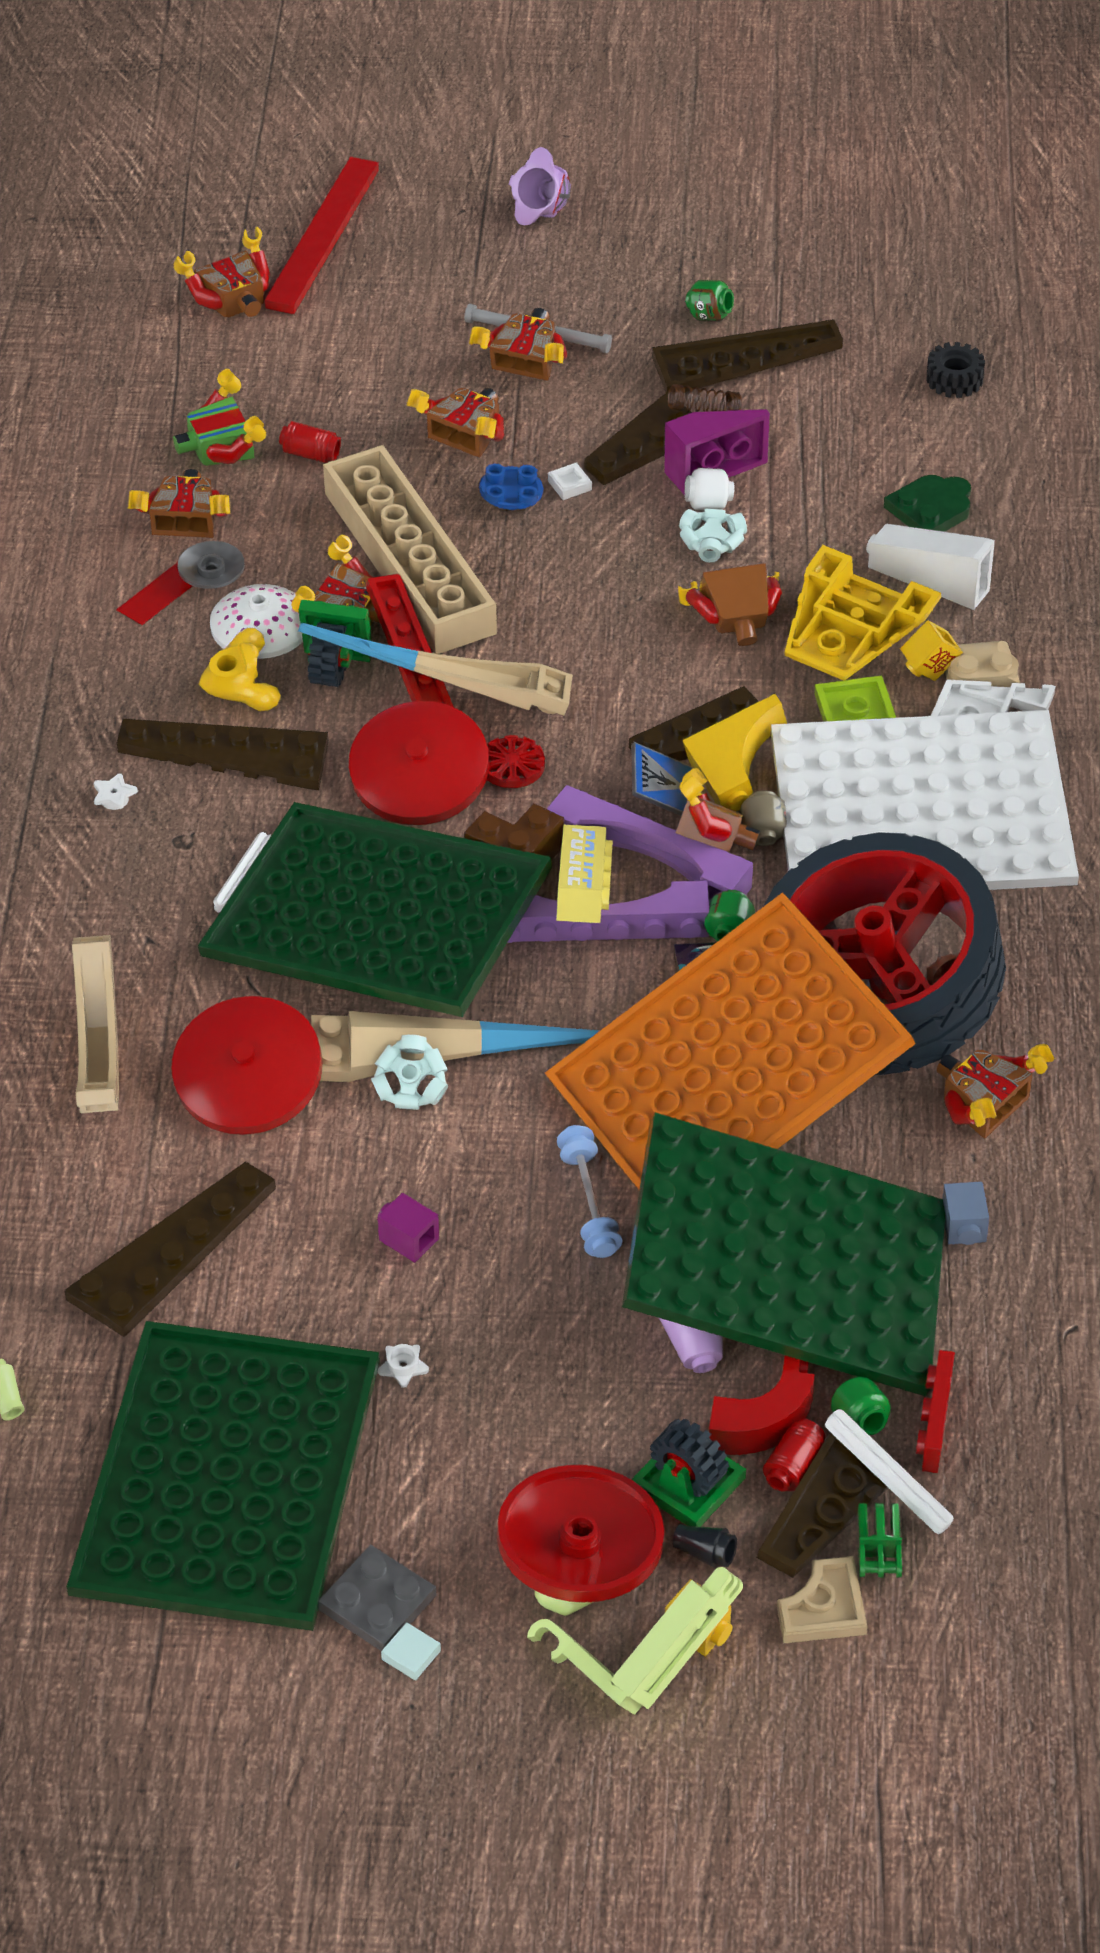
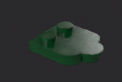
(931, 502)

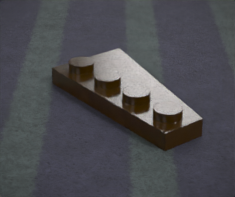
(668, 736)

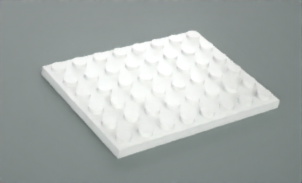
(963, 780)

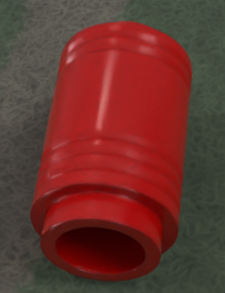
(310, 442)
(793, 1455)

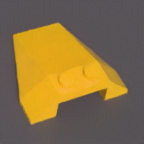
(849, 619)

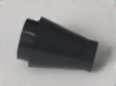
(706, 1544)

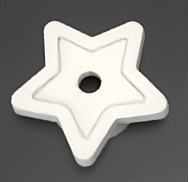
(113, 800)
(400, 1354)

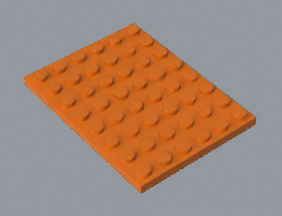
(736, 1041)

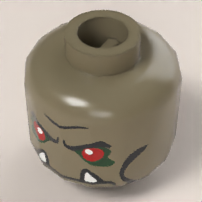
(765, 813)

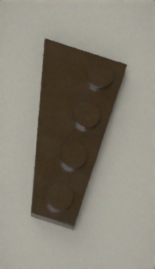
(634, 444)
(820, 1507)

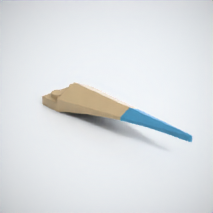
(504, 681)
(356, 1041)

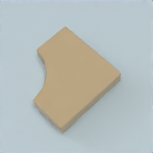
(826, 1605)

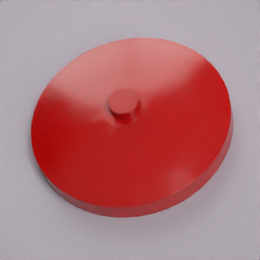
(419, 763)
(247, 1065)
(580, 1533)

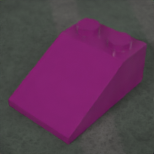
(715, 441)

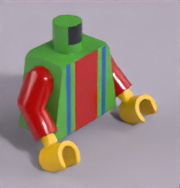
(219, 429)

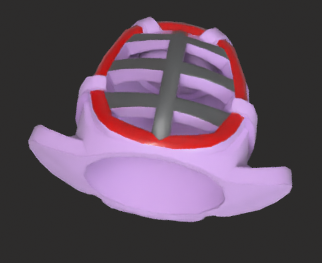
(539, 188)

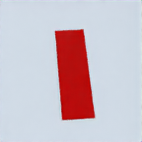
(155, 596)

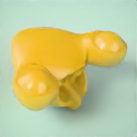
(234, 671)

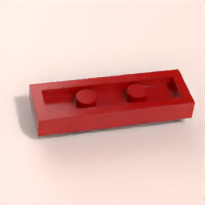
(935, 1411)

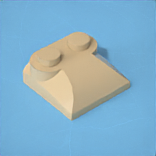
(986, 663)

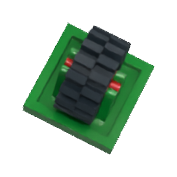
(327, 659)
(689, 1473)

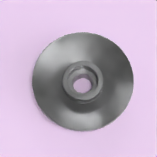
(211, 564)

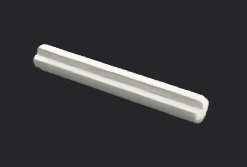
(889, 1471)

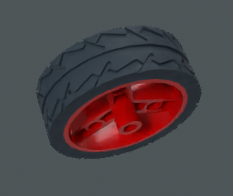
(916, 882)

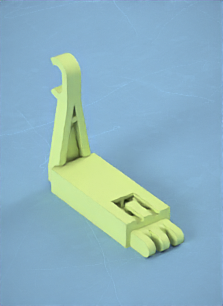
(663, 1648)

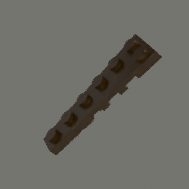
(737, 355)
(284, 754)
(151, 1266)

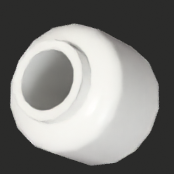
(708, 489)

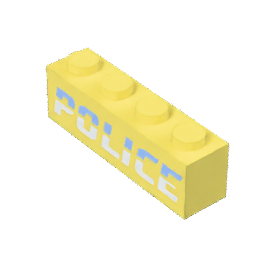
(584, 874)

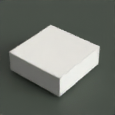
(569, 481)

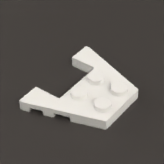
(980, 697)

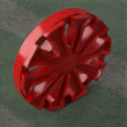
(515, 762)

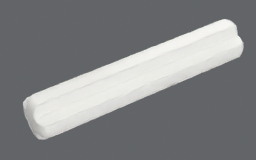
(240, 871)

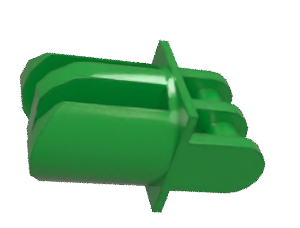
(879, 1544)

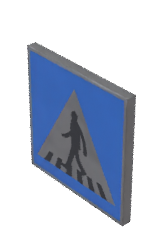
(658, 778)

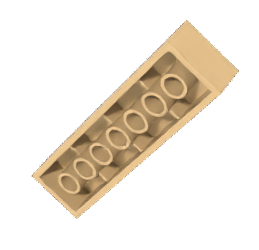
(408, 540)

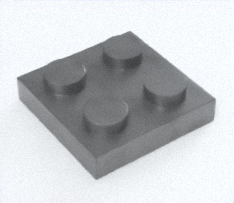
(376, 1597)

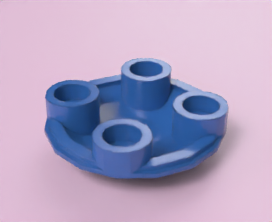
(511, 486)

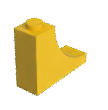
(728, 748)

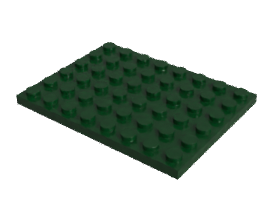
(376, 908)
(786, 1254)
(225, 1476)

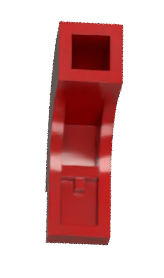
(761, 1421)

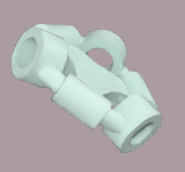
(712, 534)
(411, 1073)

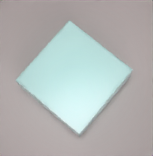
(411, 1651)

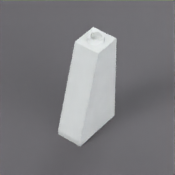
(939, 560)

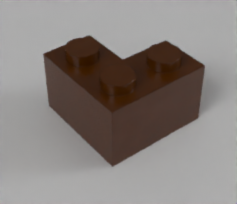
(535, 832)

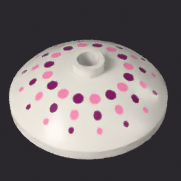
(258, 607)

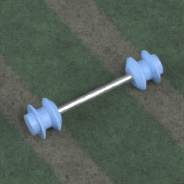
(600, 1232)

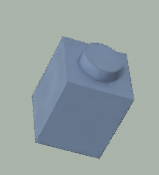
(965, 1213)

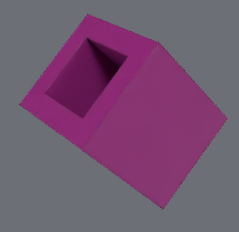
(408, 1227)

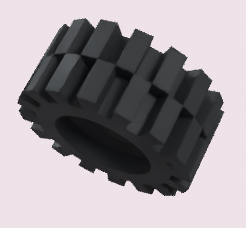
(955, 369)

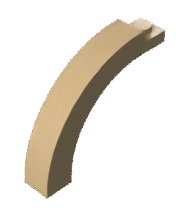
(97, 1025)

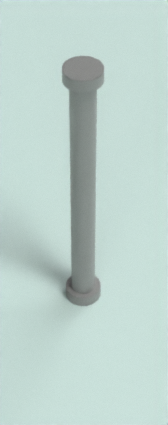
(602, 342)

